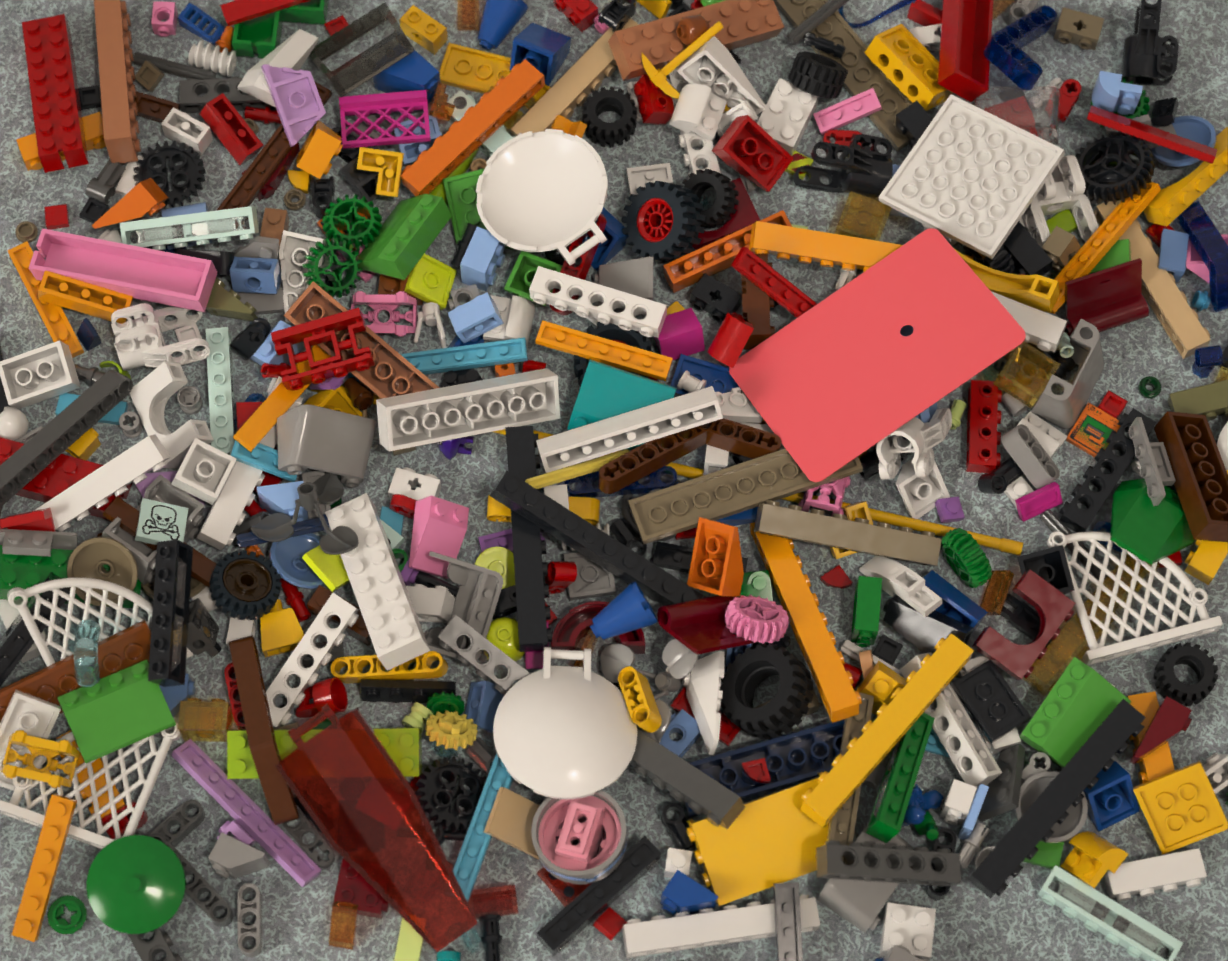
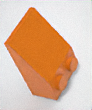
(138, 202)
(716, 559)

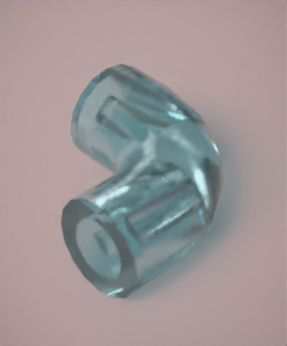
(86, 653)

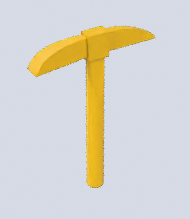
(659, 77)

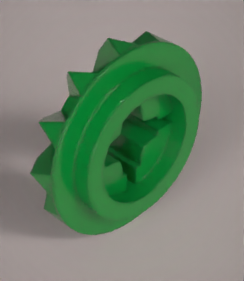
(440, 703)
(57, 910)

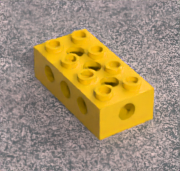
(908, 66)

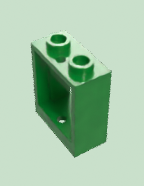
(866, 611)

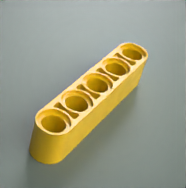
(584, 507)
(377, 670)

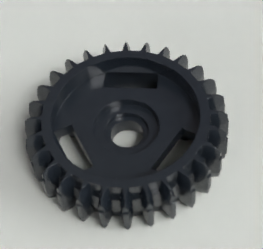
(1122, 180)

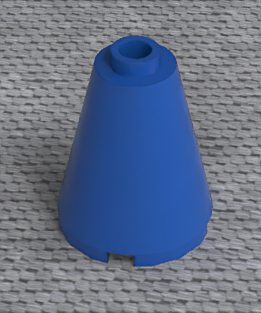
(499, 20)
(624, 614)

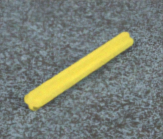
(572, 471)

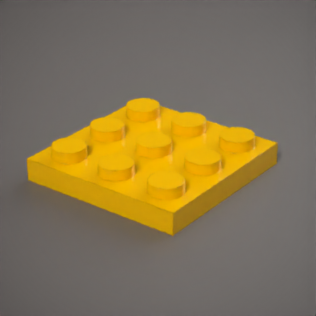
(1181, 807)

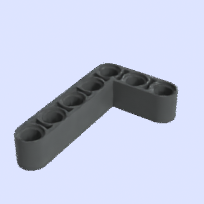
(199, 885)

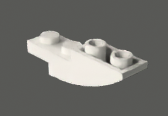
(903, 582)

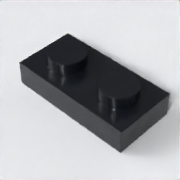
(1164, 112)

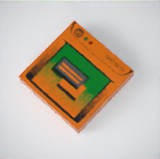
(1092, 430)

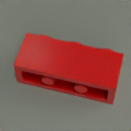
(231, 129)

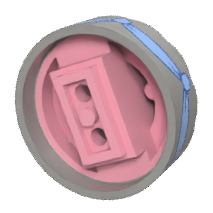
(594, 822)

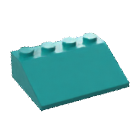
(612, 392)

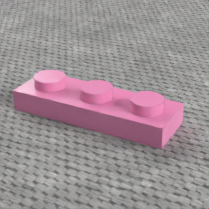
(847, 111)

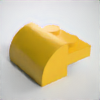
(1092, 858)

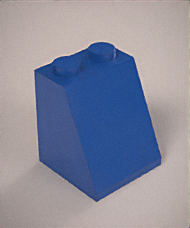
(542, 49)
(409, 74)

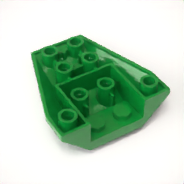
(1148, 529)

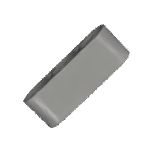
(1030, 456)
(246, 909)

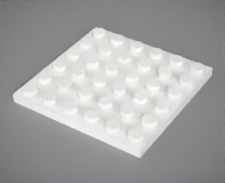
(971, 176)

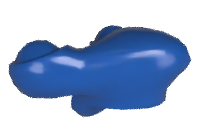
(919, 803)

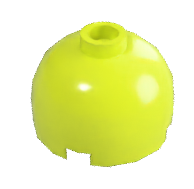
(505, 636)

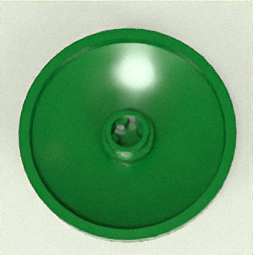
(136, 884)

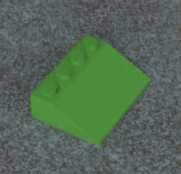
(405, 236)
(116, 712)
(1071, 712)

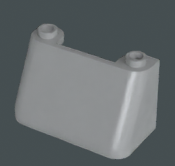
(325, 442)
(861, 900)

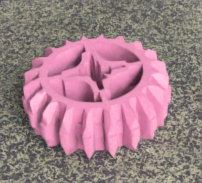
(756, 619)

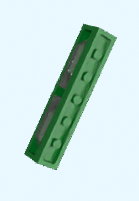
(899, 781)

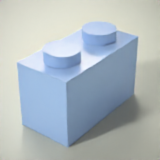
(475, 317)

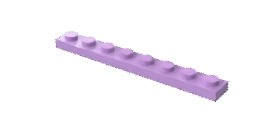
(246, 812)

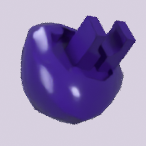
(452, 447)

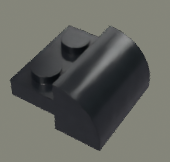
(362, 182)

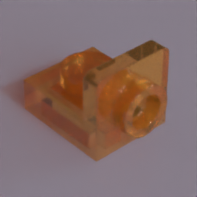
(439, 105)

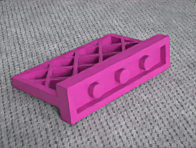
(384, 105)

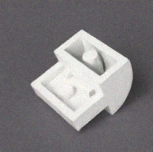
(698, 111)
(516, 317)
(1047, 435)

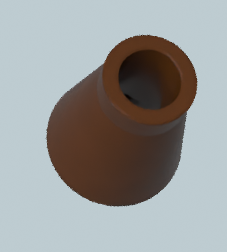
(360, 395)

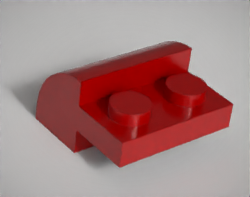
(730, 339)

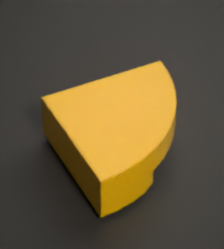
(299, 180)

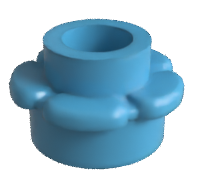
(1200, 300)

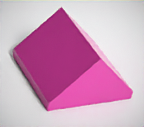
(680, 335)

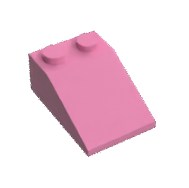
(436, 528)

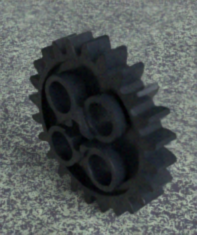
(190, 171)
(433, 787)

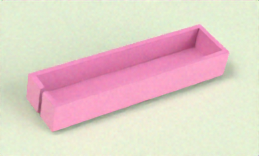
(126, 269)

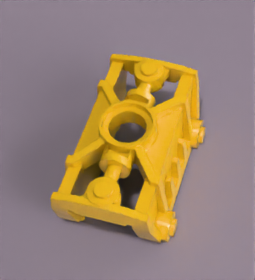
(40, 747)

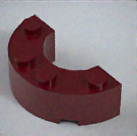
(578, 622)

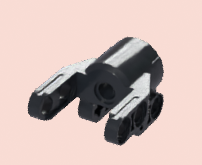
(1145, 49)
(862, 172)

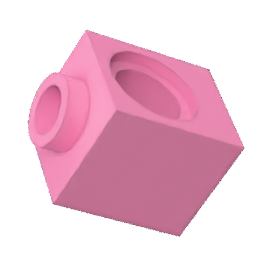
(163, 11)

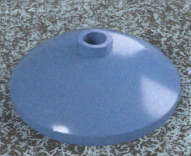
(1191, 128)
(288, 561)

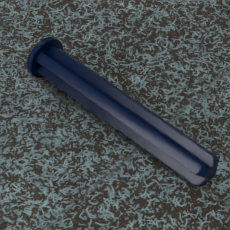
(300, 528)

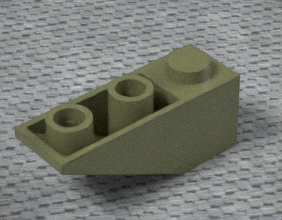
(227, 304)

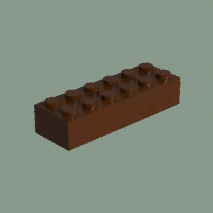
(1198, 473)

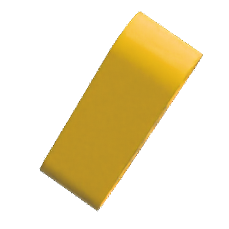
(639, 699)

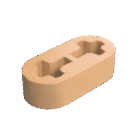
(866, 661)

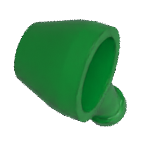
(928, 827)

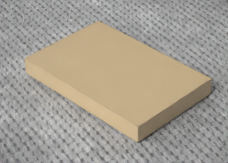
(512, 821)

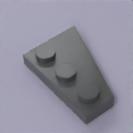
(1005, 789)

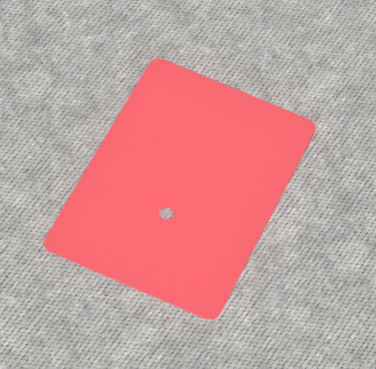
(848, 374)

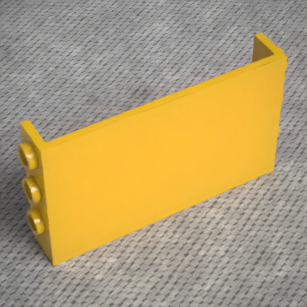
(762, 846)

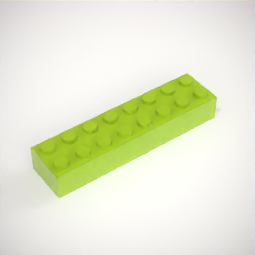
(402, 744)

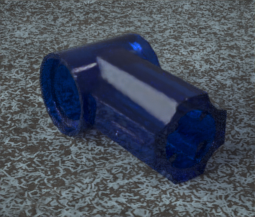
(1206, 359)

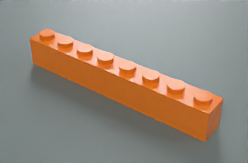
(473, 129)

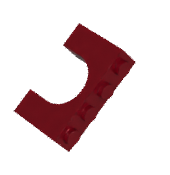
(744, 216)
(1052, 609)

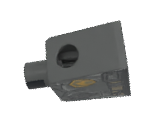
(202, 630)

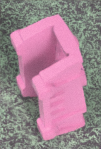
(388, 303)
(823, 501)

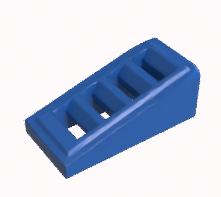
(195, 13)

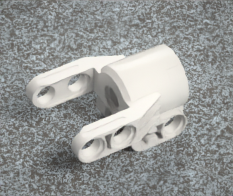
(1061, 192)
(142, 341)
(920, 441)

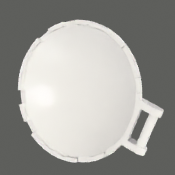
(543, 193)
(564, 729)

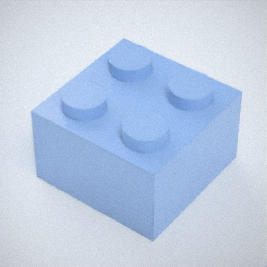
(482, 259)

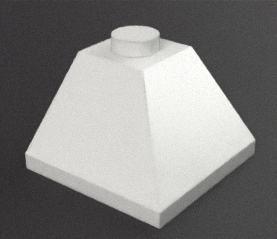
(920, 493)

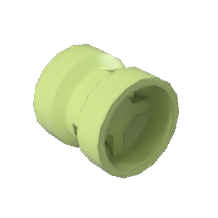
(417, 717)

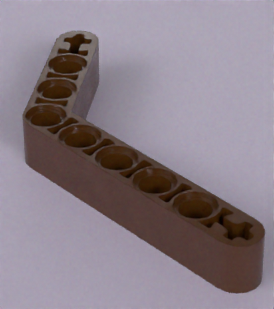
(719, 434)
(260, 730)

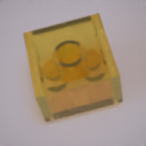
(863, 218)
(1026, 374)
(205, 720)

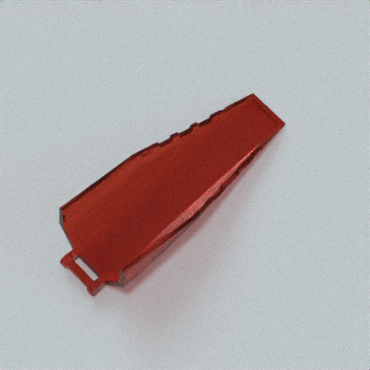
(376, 822)

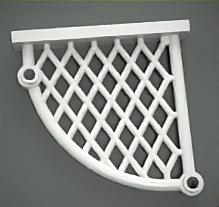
(86, 585)
(1098, 651)
(79, 833)

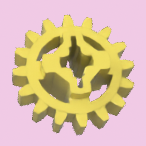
(451, 730)

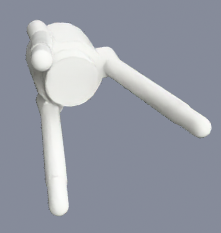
(431, 316)

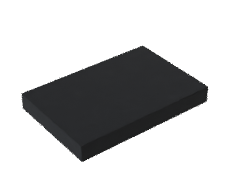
(990, 701)

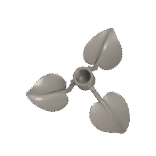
(679, 662)

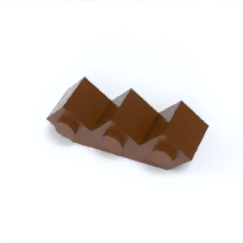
(756, 309)

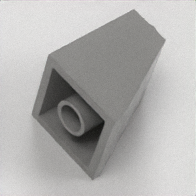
(628, 276)

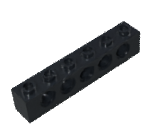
(1072, 515)

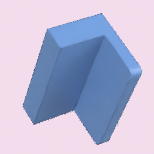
(1173, 252)
(483, 704)

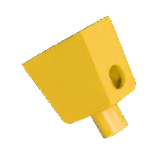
(279, 630)

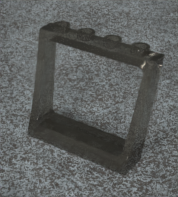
(367, 63)

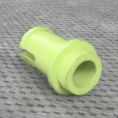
(957, 410)

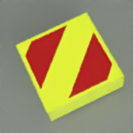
(798, 161)

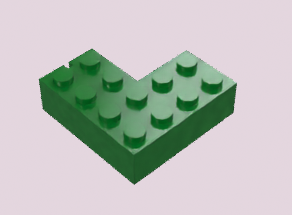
(264, 32)

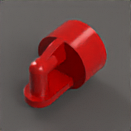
(323, 692)

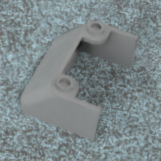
(474, 601)

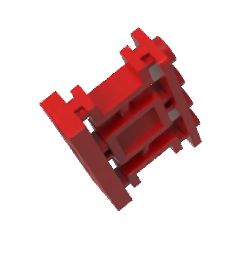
(318, 332)

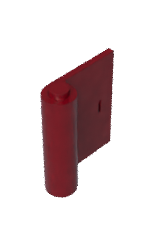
(1106, 297)
(700, 624)

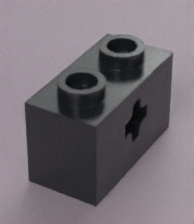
(711, 289)

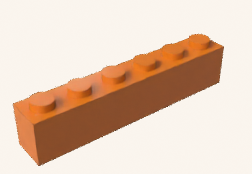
(713, 257)

